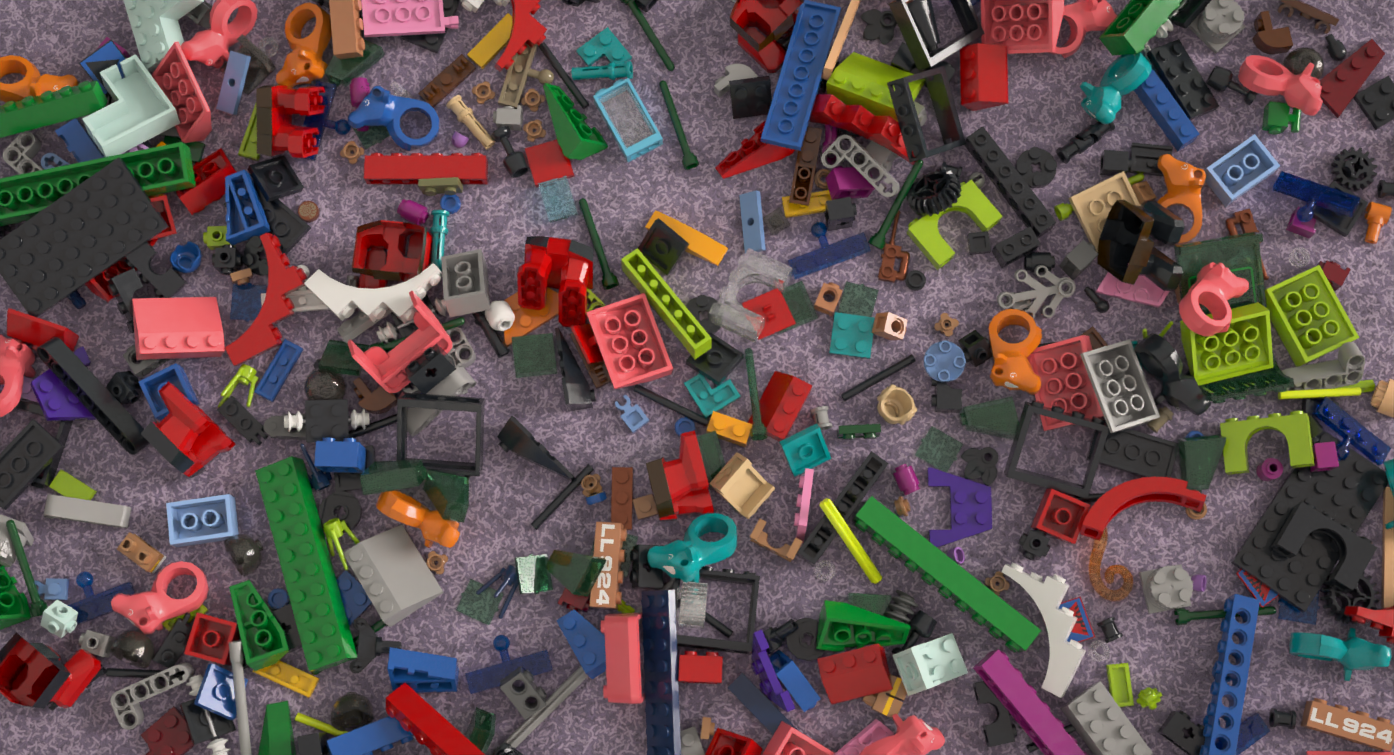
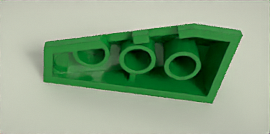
(571, 130)
(13, 605)
(851, 626)
(259, 630)
(277, 731)

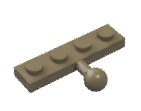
(517, 77)

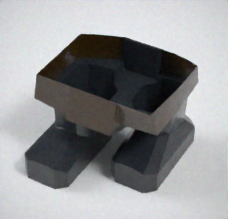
(1127, 241)

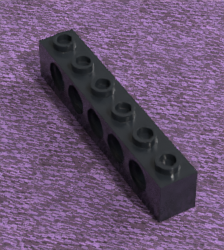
(1009, 182)
(845, 504)

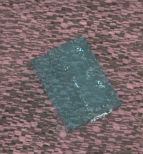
(557, 199)

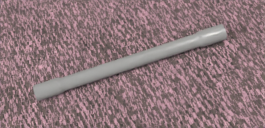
(236, 659)

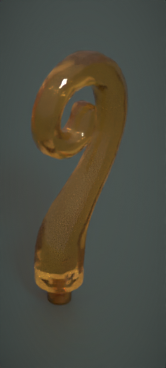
(1094, 573)

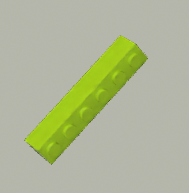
(666, 303)

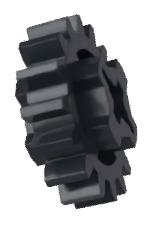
(1345, 171)

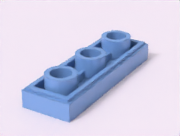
(235, 73)
(752, 221)

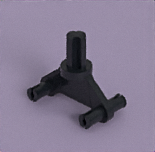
(369, 645)

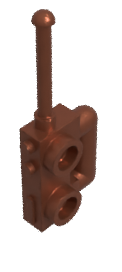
(1247, 225)
(891, 251)

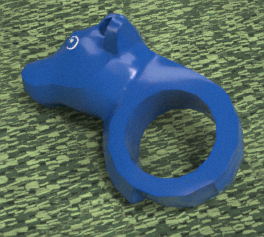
(384, 109)

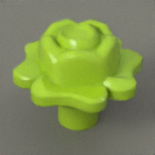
(1149, 698)

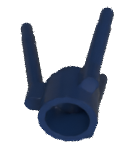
(319, 479)
(509, 578)

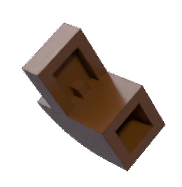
(1269, 39)
(374, 402)

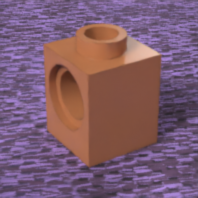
(824, 306)
(889, 326)

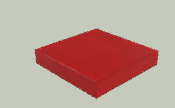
(548, 162)

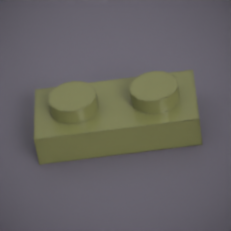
(435, 186)

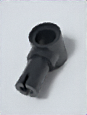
(776, 636)

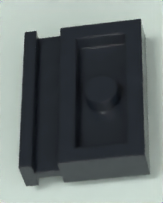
(1145, 158)

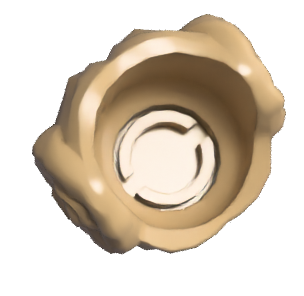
(896, 405)

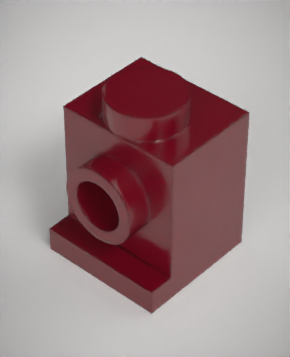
(1334, 273)
(574, 602)

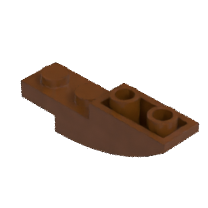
(805, 167)

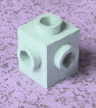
(59, 619)

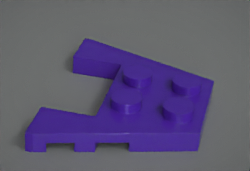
(56, 399)
(968, 507)
(763, 668)

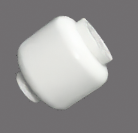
(500, 315)

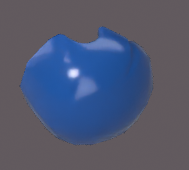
(186, 257)

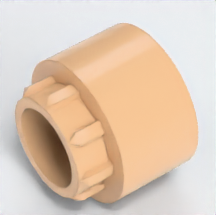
(1384, 398)

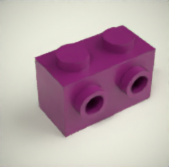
(848, 183)

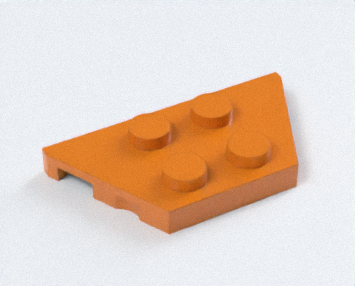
(527, 319)

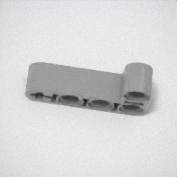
(24, 153)
(865, 168)
(455, 353)
(1330, 374)
(453, 385)
(86, 511)
(152, 687)

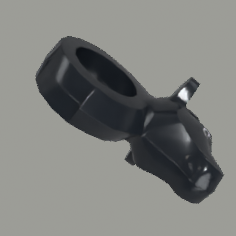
(1166, 367)

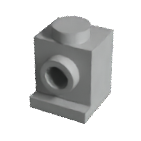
(509, 117)
(102, 646)

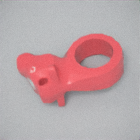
(1084, 17)
(212, 44)
(1272, 78)
(1213, 290)
(14, 364)
(152, 607)
(911, 738)

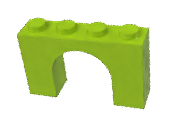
(926, 234)
(1238, 434)

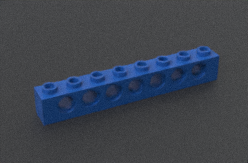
(1248, 610)

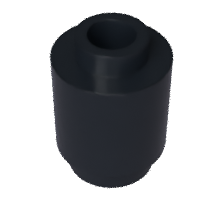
(1038, 258)

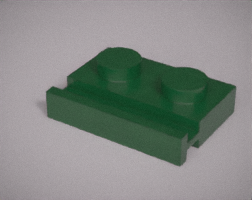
(850, 432)

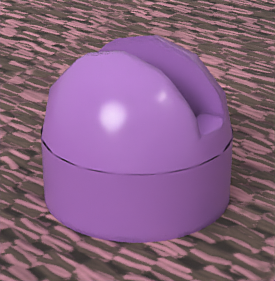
(459, 140)
(956, 555)
(1199, 582)

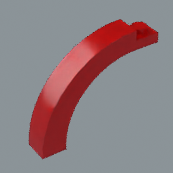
(1136, 492)

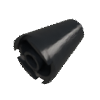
(925, 21)

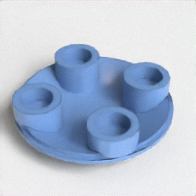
(944, 361)

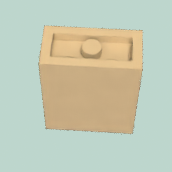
(742, 486)

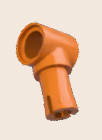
(1376, 217)

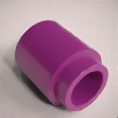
(413, 212)
(1265, 473)
(906, 479)

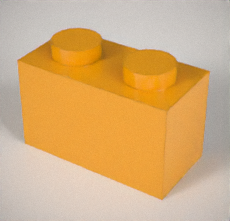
(729, 429)

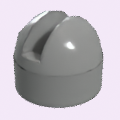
(979, 183)

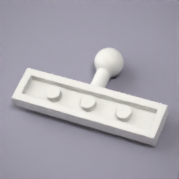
(303, 299)

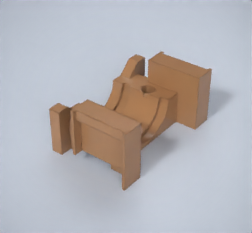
(759, 537)

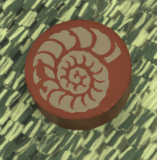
(308, 211)

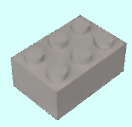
(465, 283)

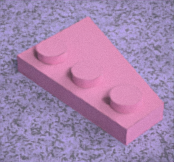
(1142, 291)
(803, 502)

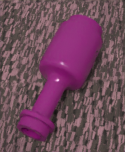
(358, 91)

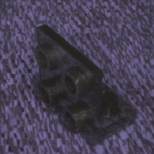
(259, 66)

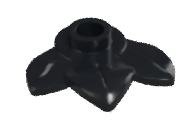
(877, 27)
(978, 466)

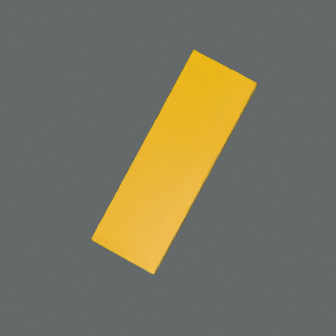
(492, 42)
(816, 205)
(290, 677)

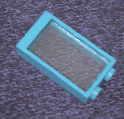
(627, 119)

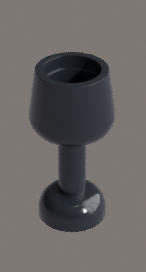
(1221, 79)
(515, 161)
(922, 626)

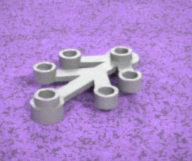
(1039, 292)

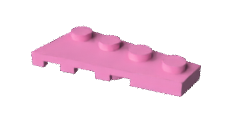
(869, 735)

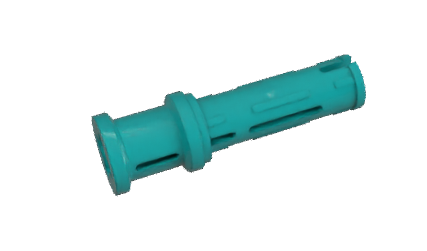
(609, 71)
(436, 230)

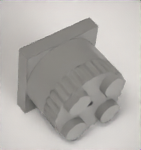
(1218, 23)
(7, 551)
(1166, 588)

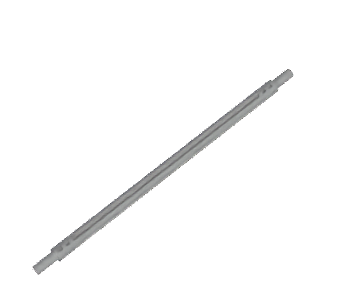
(558, 696)

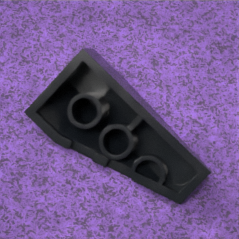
(575, 386)
(523, 444)

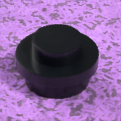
(915, 280)

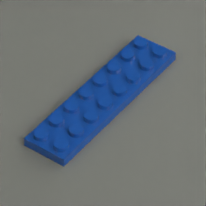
(801, 75)

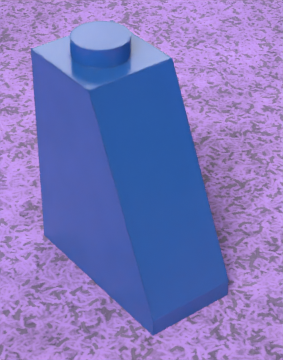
(794, 681)

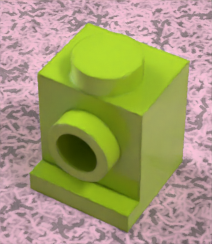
(209, 237)

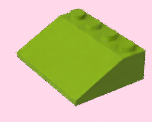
(864, 83)
(1308, 316)
(1231, 353)

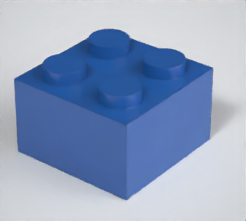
(151, 385)
(340, 456)

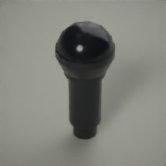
(1100, 304)

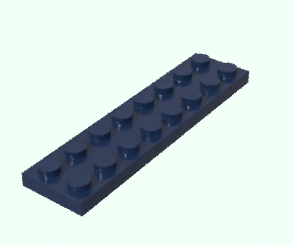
(661, 672)

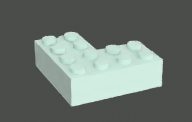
(157, 26)
(138, 110)

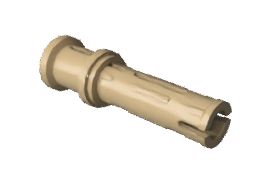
(466, 116)

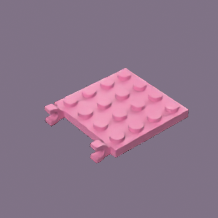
(405, 17)

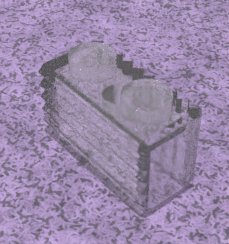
(692, 604)

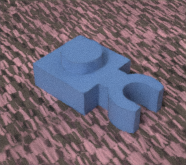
(632, 416)
(54, 589)

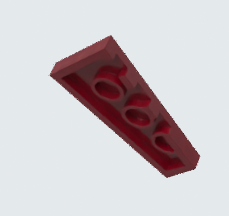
(1348, 77)

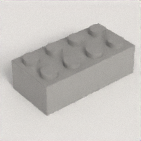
(1103, 723)

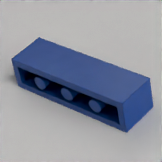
(1166, 112)
(370, 738)

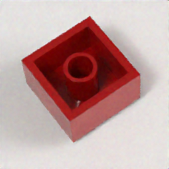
(1060, 516)
(211, 638)
(700, 668)

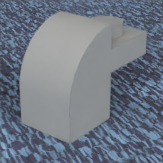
(732, 72)

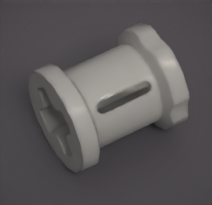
(821, 417)

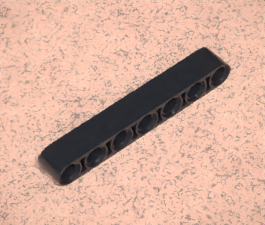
(92, 394)

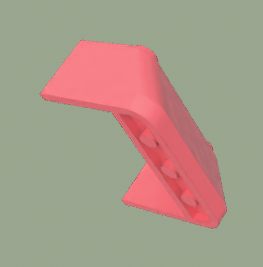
(390, 367)
(622, 658)

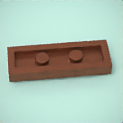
(622, 496)

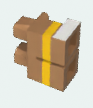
(141, 552)
(885, 704)

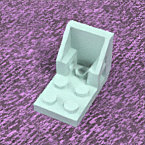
(930, 664)

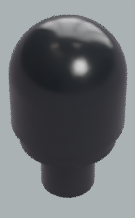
(1335, 48)

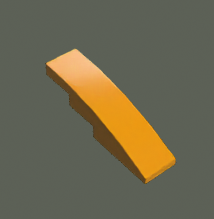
(699, 243)

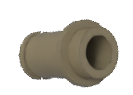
(1165, 415)

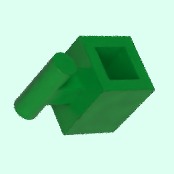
(1277, 118)

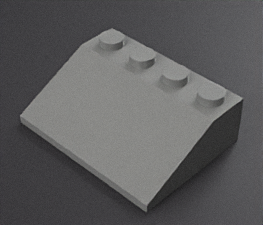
(1120, 386)
(393, 574)

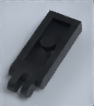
(242, 420)
(174, 642)

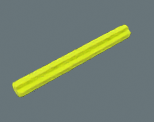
(850, 540)

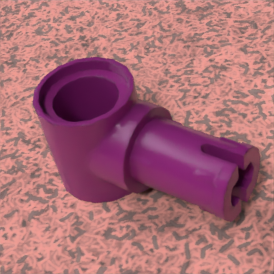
(830, 137)

